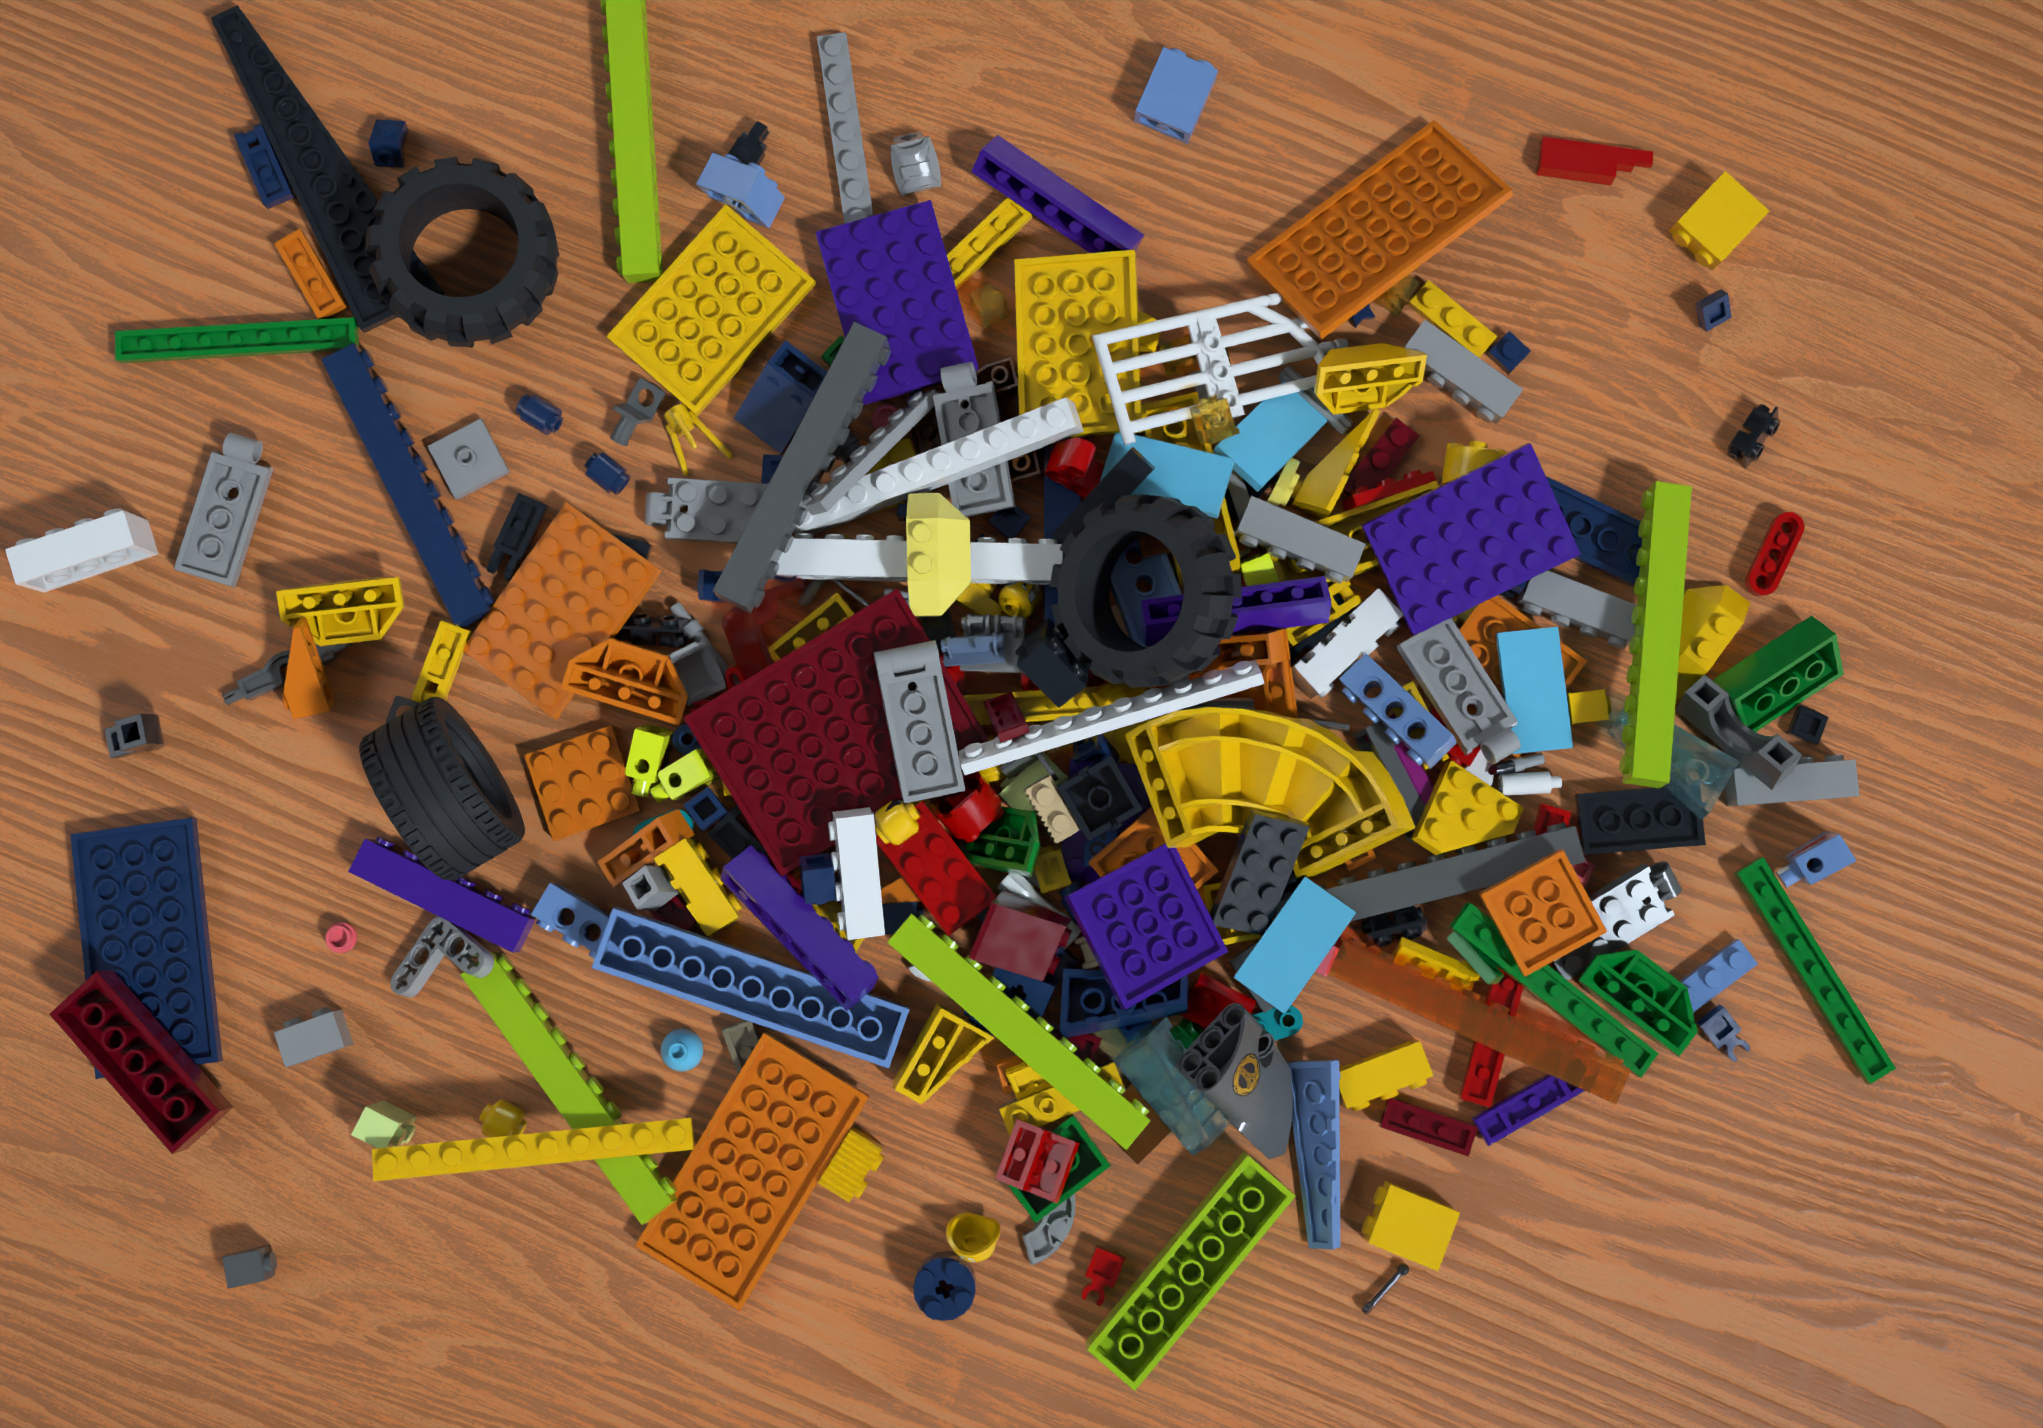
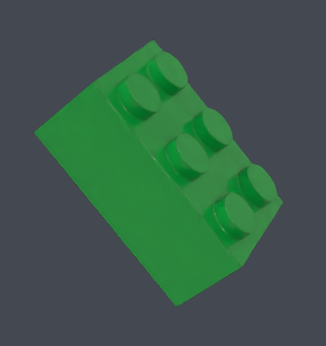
(1086, 1167)

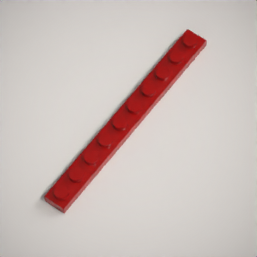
(1484, 1062)

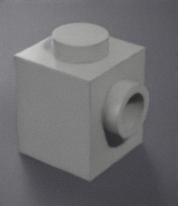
(650, 888)

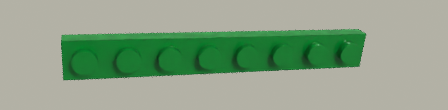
(235, 340)
(1814, 970)
(1556, 993)

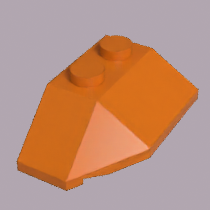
(628, 679)

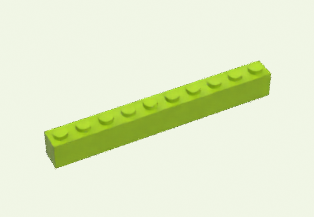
(633, 140)
(1656, 635)
(1019, 1031)
(567, 1083)

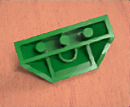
(1007, 844)
(1643, 997)

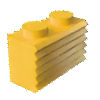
(851, 1164)

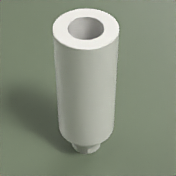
(1528, 783)

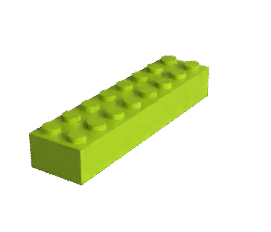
(1189, 1270)

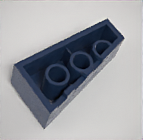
(1091, 1006)

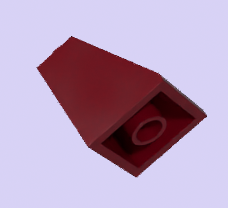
(1021, 936)

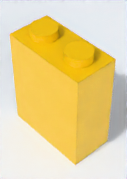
(1718, 221)
(1410, 1225)

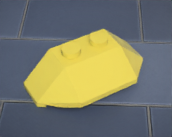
(936, 553)

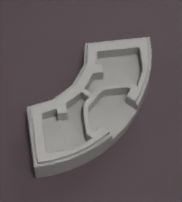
(1050, 1232)

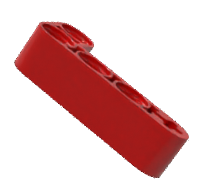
(1074, 466)

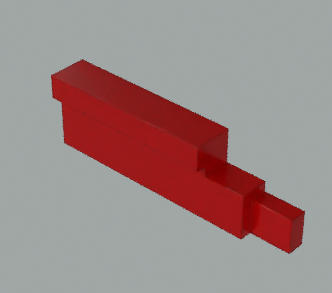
(1588, 160)

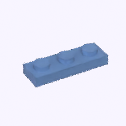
(1718, 973)

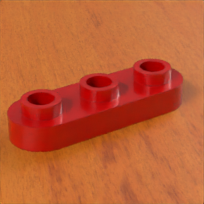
(1783, 545)

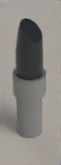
(1516, 764)

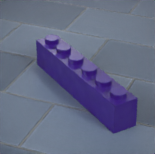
(1053, 199)
(1259, 609)
(449, 899)
(799, 927)

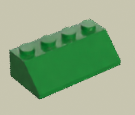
(1782, 673)

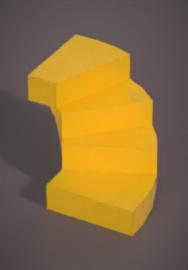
(1220, 763)

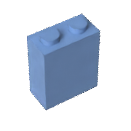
(1176, 94)

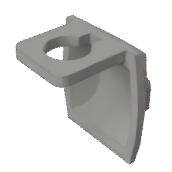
(915, 163)
(697, 671)

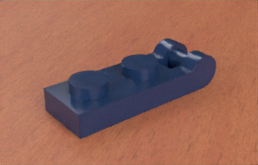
(264, 167)

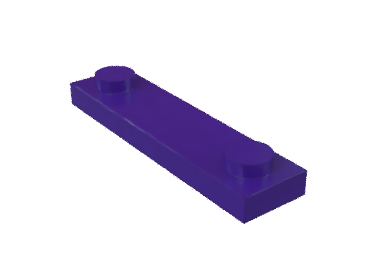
(1523, 1107)

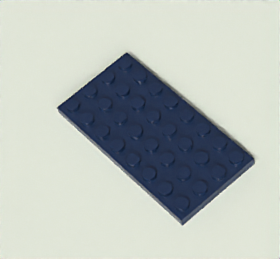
(150, 925)

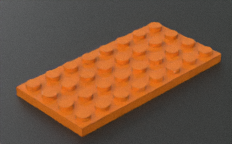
(1379, 228)
(753, 1170)

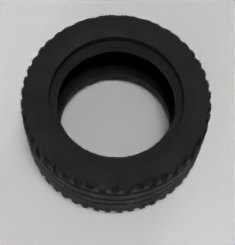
(441, 789)

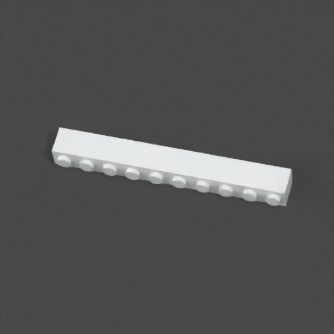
(950, 463)
(887, 559)

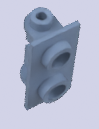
(973, 649)

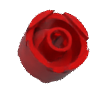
(969, 811)

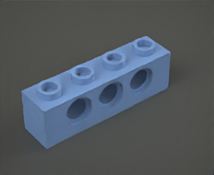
(1368, 674)
(550, 910)

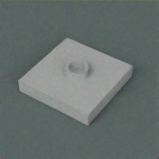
(469, 459)

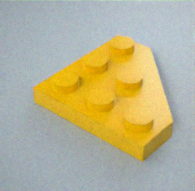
(1464, 812)

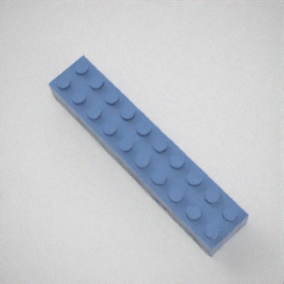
(747, 986)

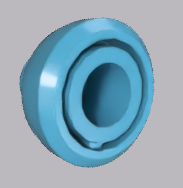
(681, 1050)

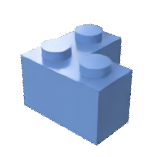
(741, 187)

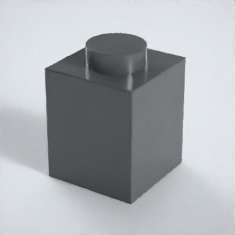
(249, 1266)

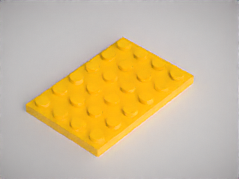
(711, 310)
(1057, 312)

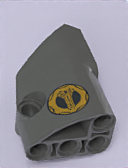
(1243, 1077)

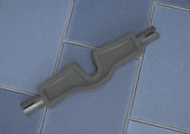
(272, 675)

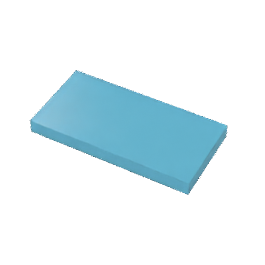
(1271, 437)
(1179, 472)
(1535, 688)
(1294, 945)

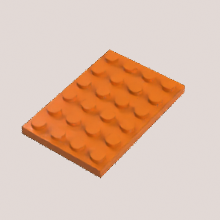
(559, 603)

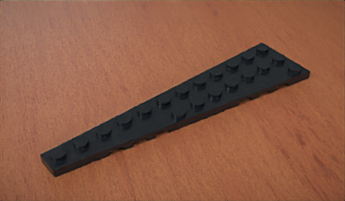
(320, 173)

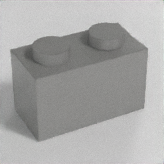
(313, 1037)

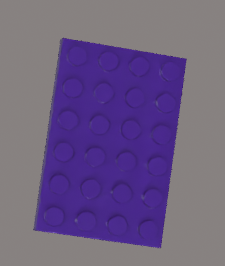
(899, 283)
(1471, 539)

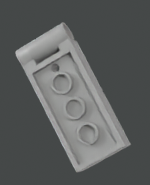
(919, 721)

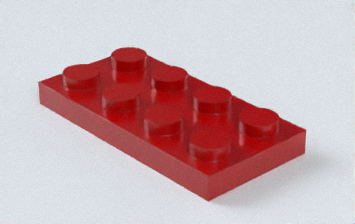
(939, 873)

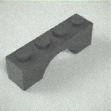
(1710, 711)

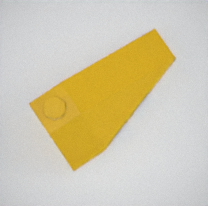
(1324, 484)

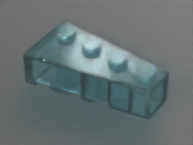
(1696, 771)

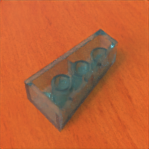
(1152, 1068)

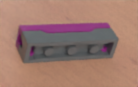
(1408, 776)

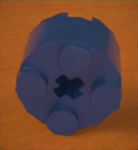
(936, 1302)

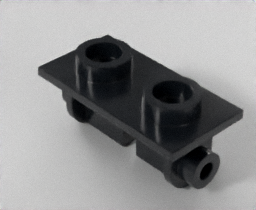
(1751, 446)
(644, 628)
(1407, 924)

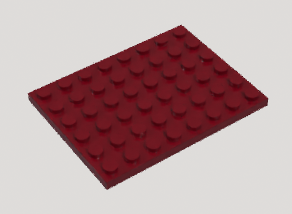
(816, 733)

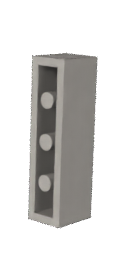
(1464, 374)
(1299, 539)
(1579, 606)
(1806, 782)

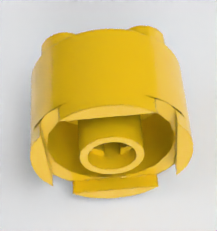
(1463, 459)

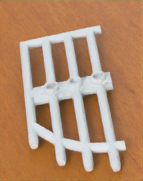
(1212, 359)

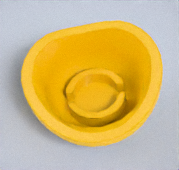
(972, 1236)

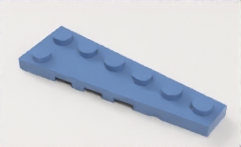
(1318, 1147)

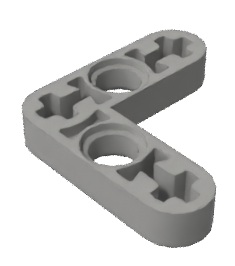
(445, 945)

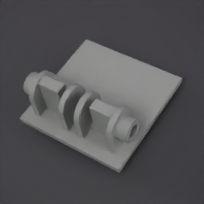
(987, 625)

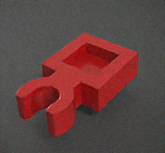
(1103, 1270)

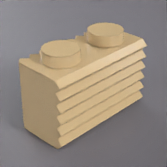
(1051, 809)

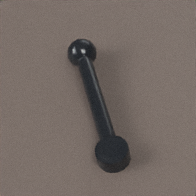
(1402, 1269)

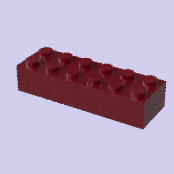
(141, 1060)

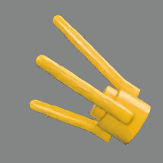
(681, 422)

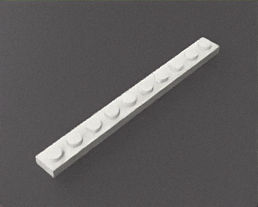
(1112, 716)

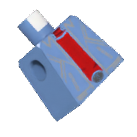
(1828, 856)

